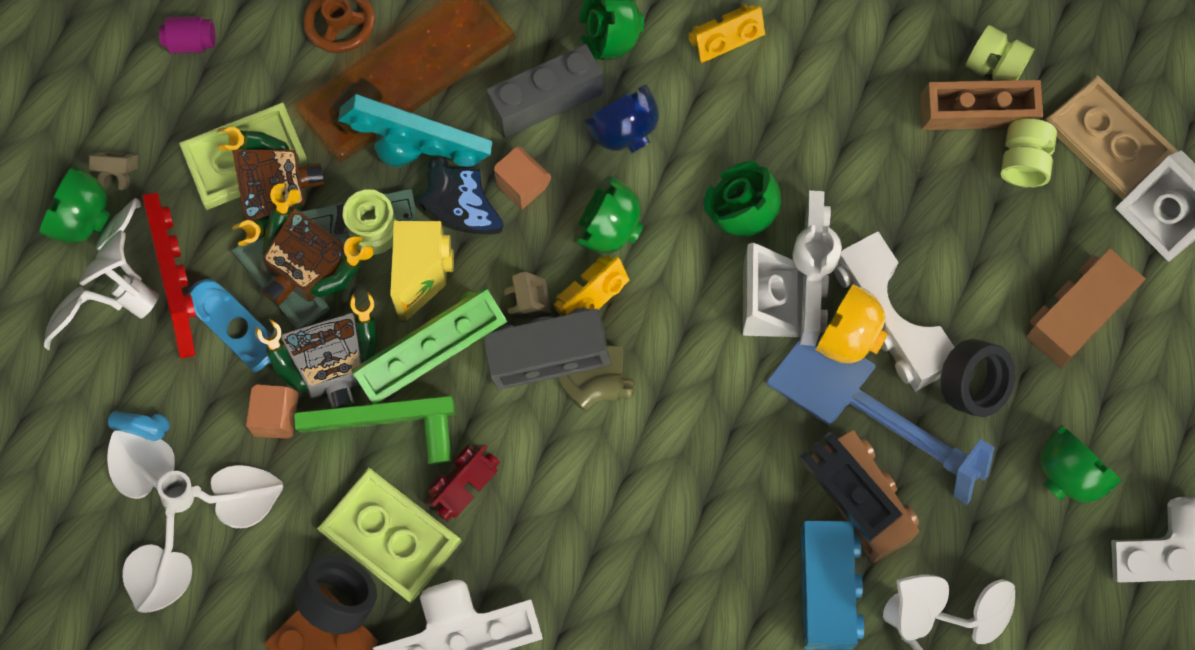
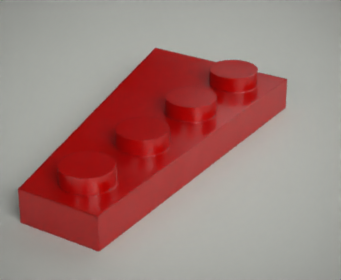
(172, 275)

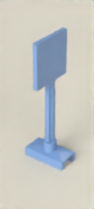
(829, 386)

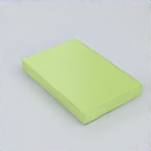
(215, 169)
(389, 535)

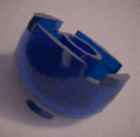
(625, 121)

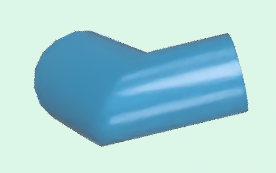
(139, 425)

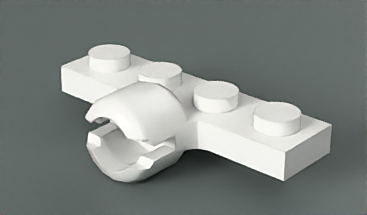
(815, 255)
(1163, 557)
(457, 625)

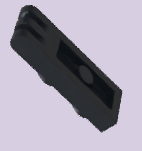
(851, 487)

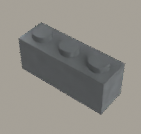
(545, 91)
(546, 348)

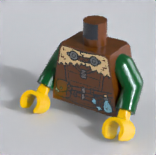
(261, 166)
(304, 254)

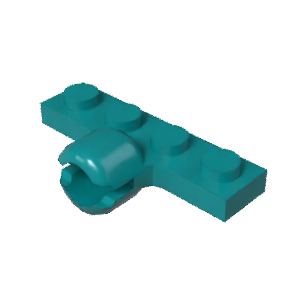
(409, 135)

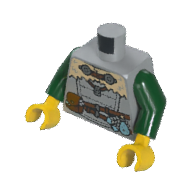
(324, 354)

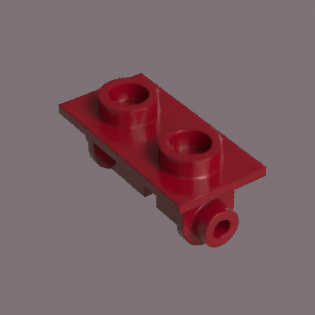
(450, 490)

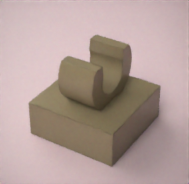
(113, 163)
(530, 295)

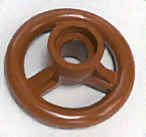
(331, 9)

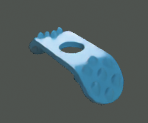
(217, 309)

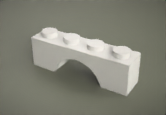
(915, 348)

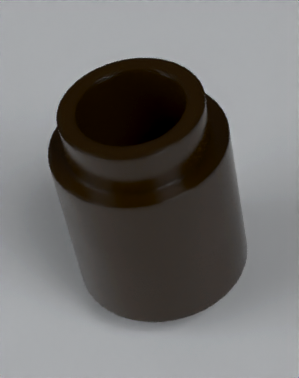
(362, 88)

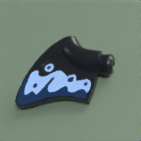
(458, 199)

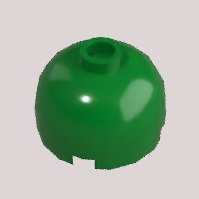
(610, 27)
(744, 199)
(76, 209)
(610, 218)
(1075, 469)

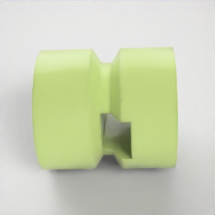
(1011, 64)
(1029, 153)
(374, 227)

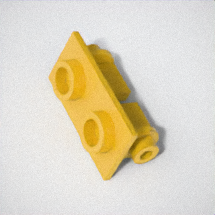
(734, 31)
(603, 281)

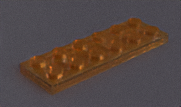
(412, 66)

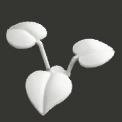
(128, 289)
(136, 465)
(925, 596)

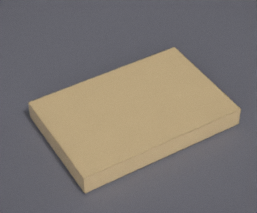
(1110, 137)

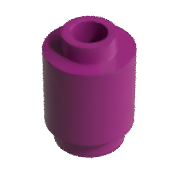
(187, 34)

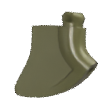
(599, 383)

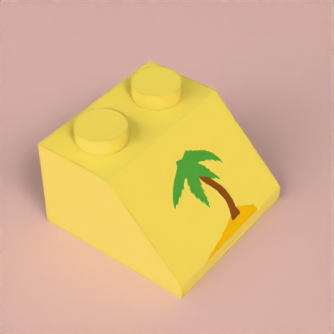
(419, 264)

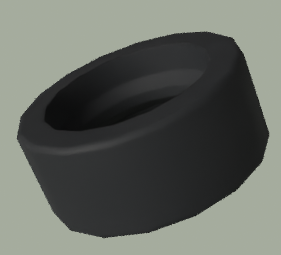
(998, 381)
(326, 613)

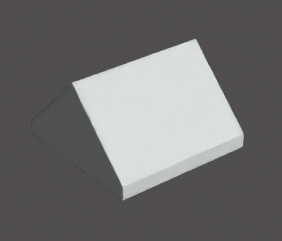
(771, 294)

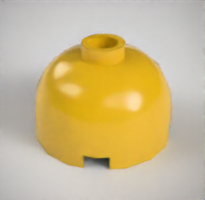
(854, 328)

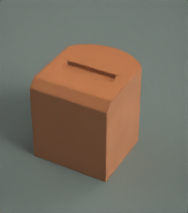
(521, 177)
(272, 411)

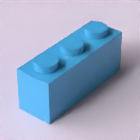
(830, 585)

